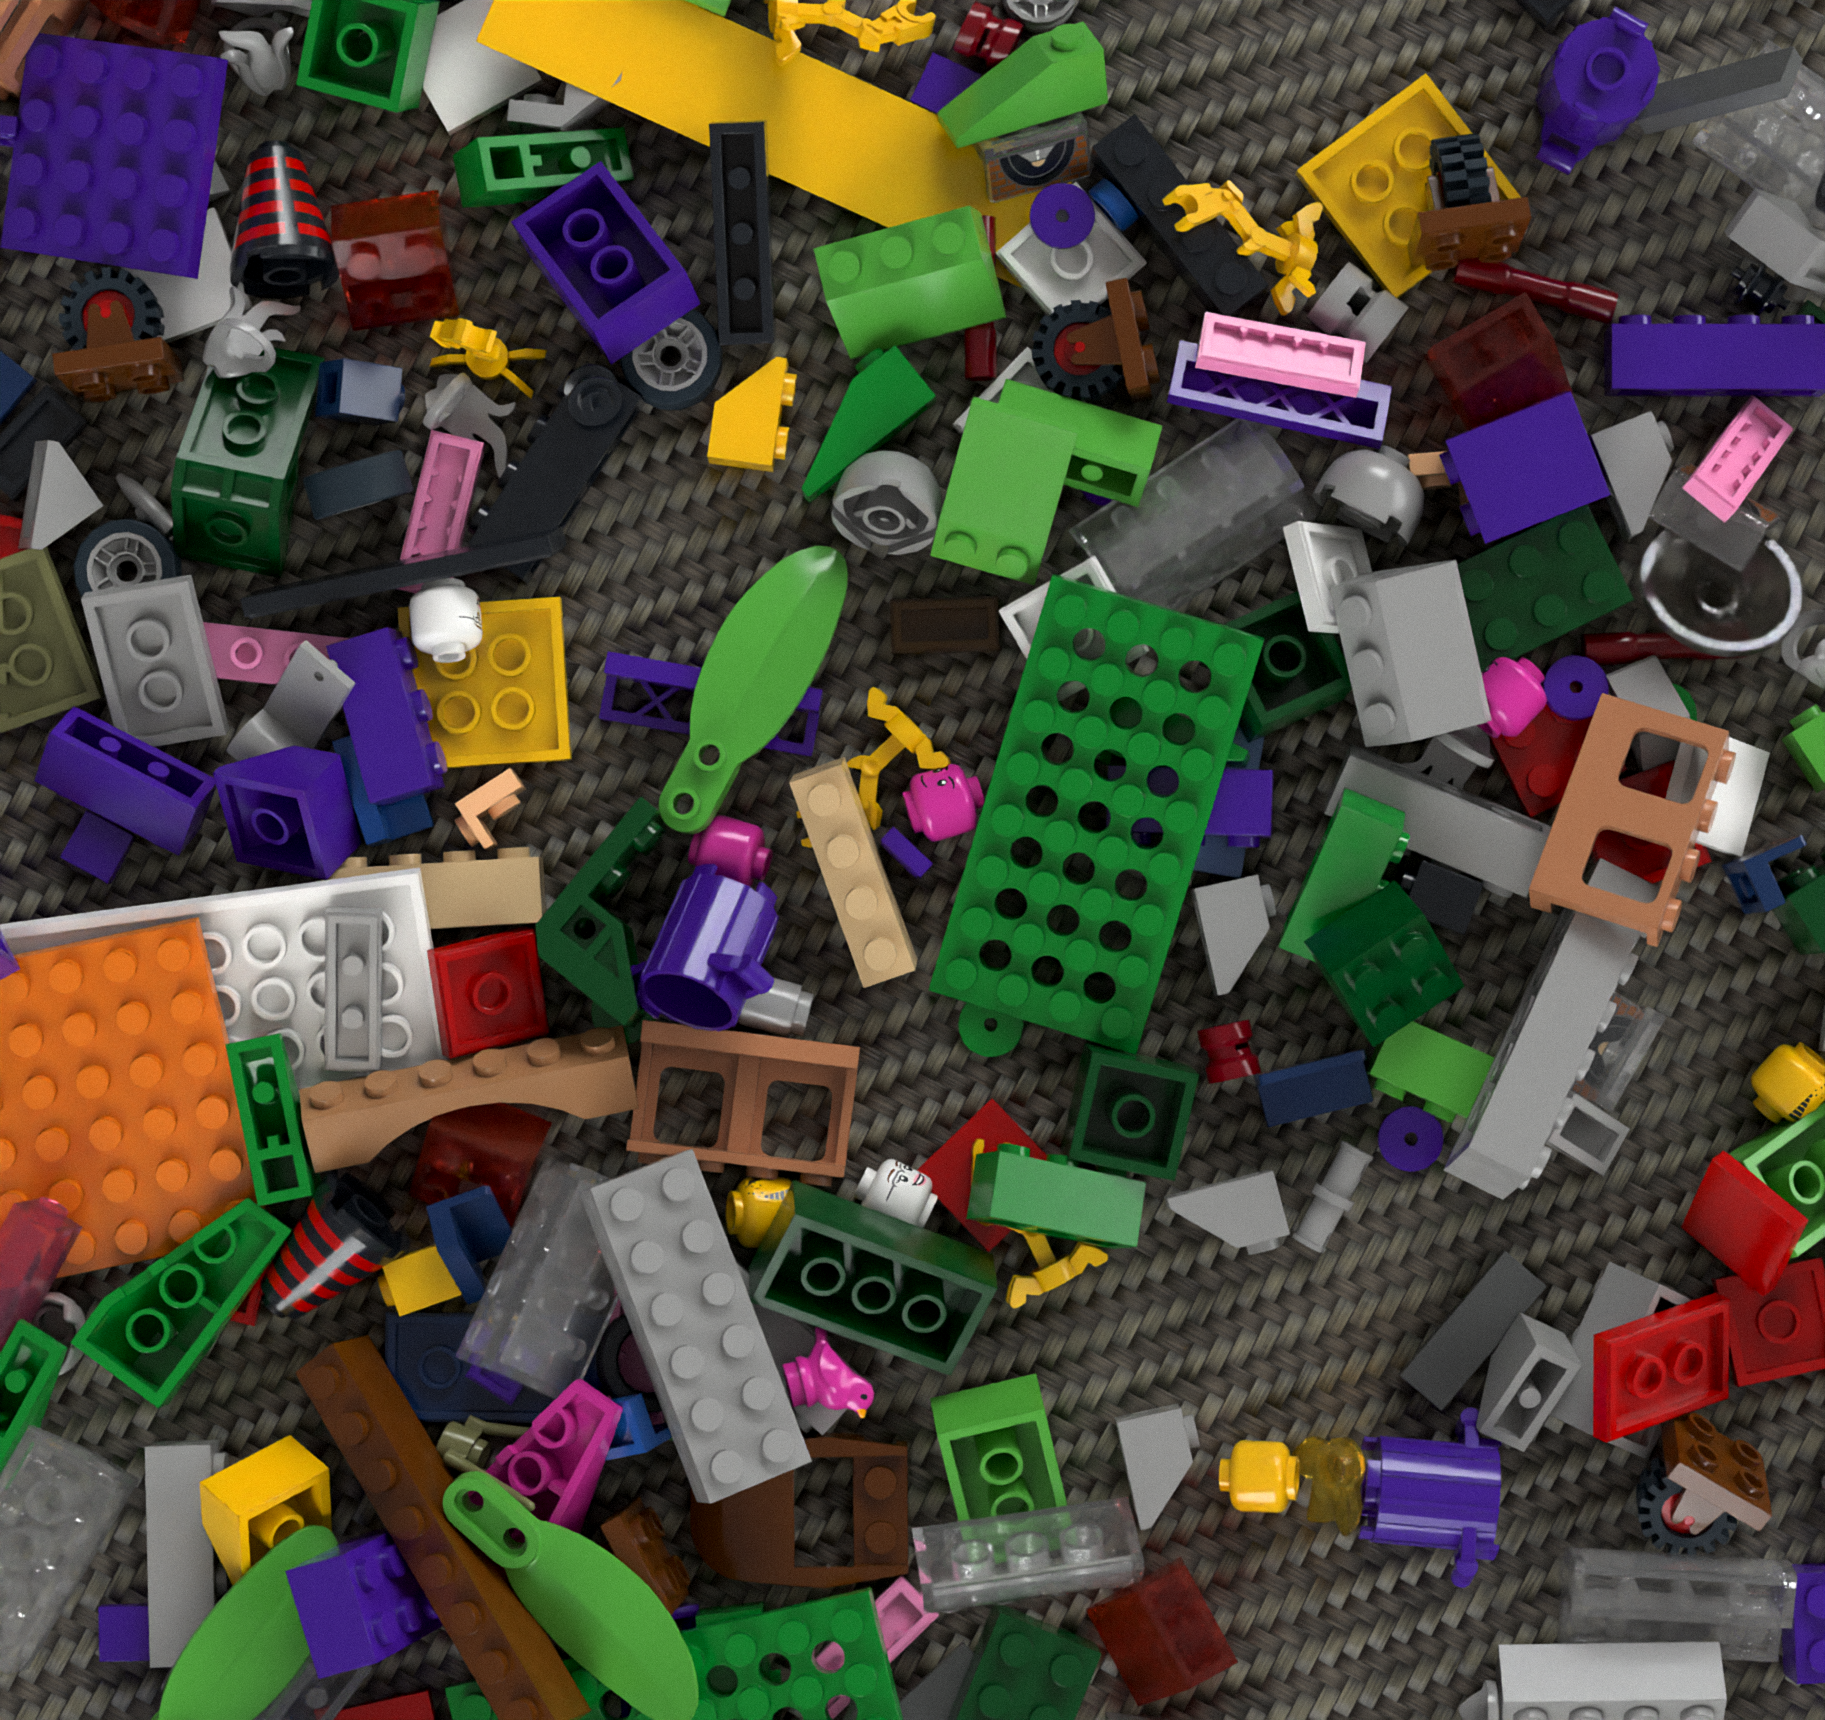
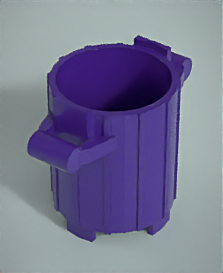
(1594, 87)
(709, 952)
(1435, 1494)

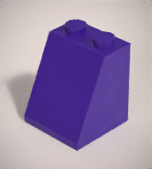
(1524, 468)

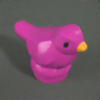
(826, 1380)

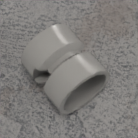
(1351, 291)

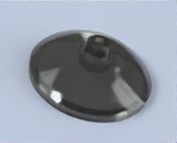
(1750, 606)

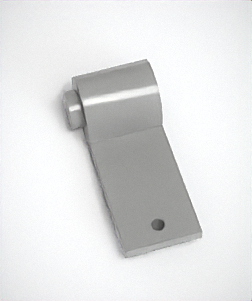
(298, 708)

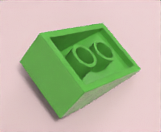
(1004, 490)
(1793, 1166)
(998, 1449)

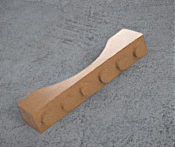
(359, 1116)

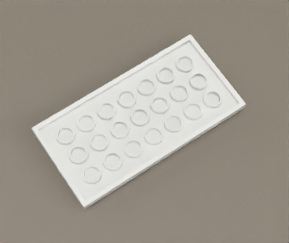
(271, 961)

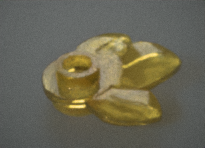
(1336, 1479)

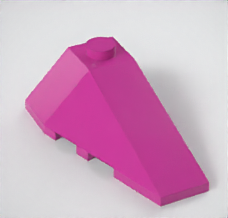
(560, 1456)

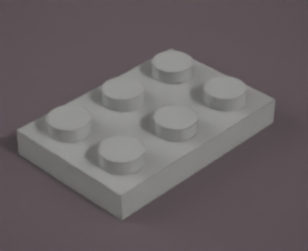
(156, 661)

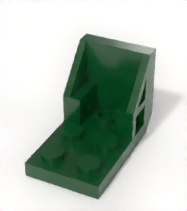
(240, 465)
(604, 961)

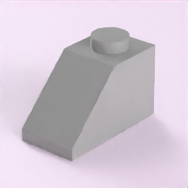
(1634, 465)
(1231, 926)
(1237, 1210)
(1525, 1381)
(1155, 1456)

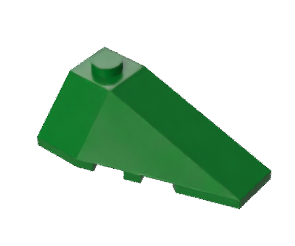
(174, 1310)

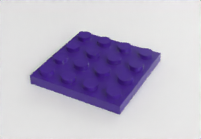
(114, 154)

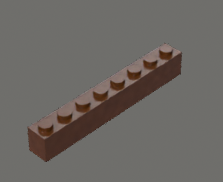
(407, 1488)

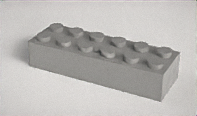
(1549, 1042)
(695, 1327)

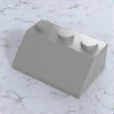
(1410, 653)
(1617, 1300)

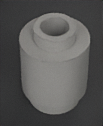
(779, 1010)

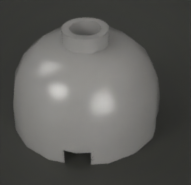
(1374, 493)
(887, 502)

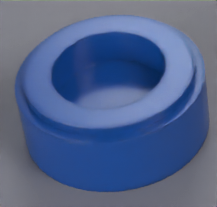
(1113, 204)

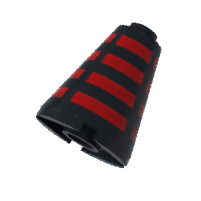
(280, 228)
(332, 1247)

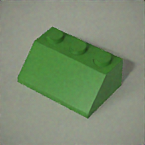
(911, 281)

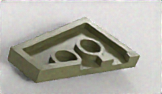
(40, 644)

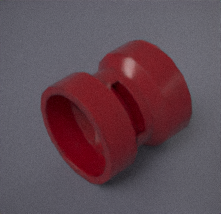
(1000, 42)
(1228, 1051)

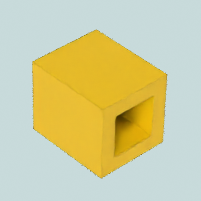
(417, 1281)

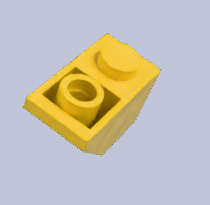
(749, 419)

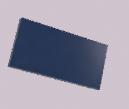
(424, 1364)

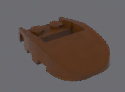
(754, 1530)

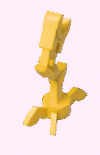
(894, 25)
(1293, 252)
(484, 354)
(904, 734)
(1051, 1270)

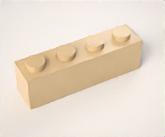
(853, 872)
(469, 890)

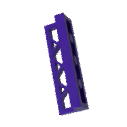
(1280, 405)
(685, 678)

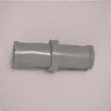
(1332, 1197)

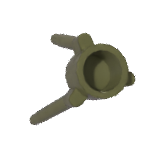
(466, 1450)

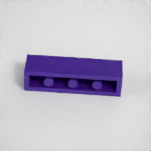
(1714, 358)

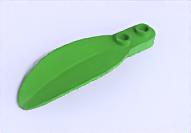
(756, 677)
(582, 1600)
(247, 1641)

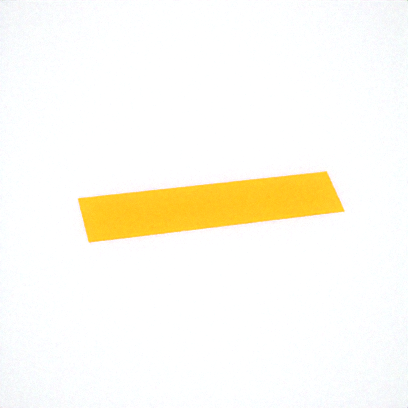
(700, 68)

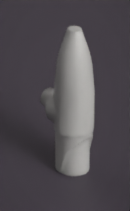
(146, 505)

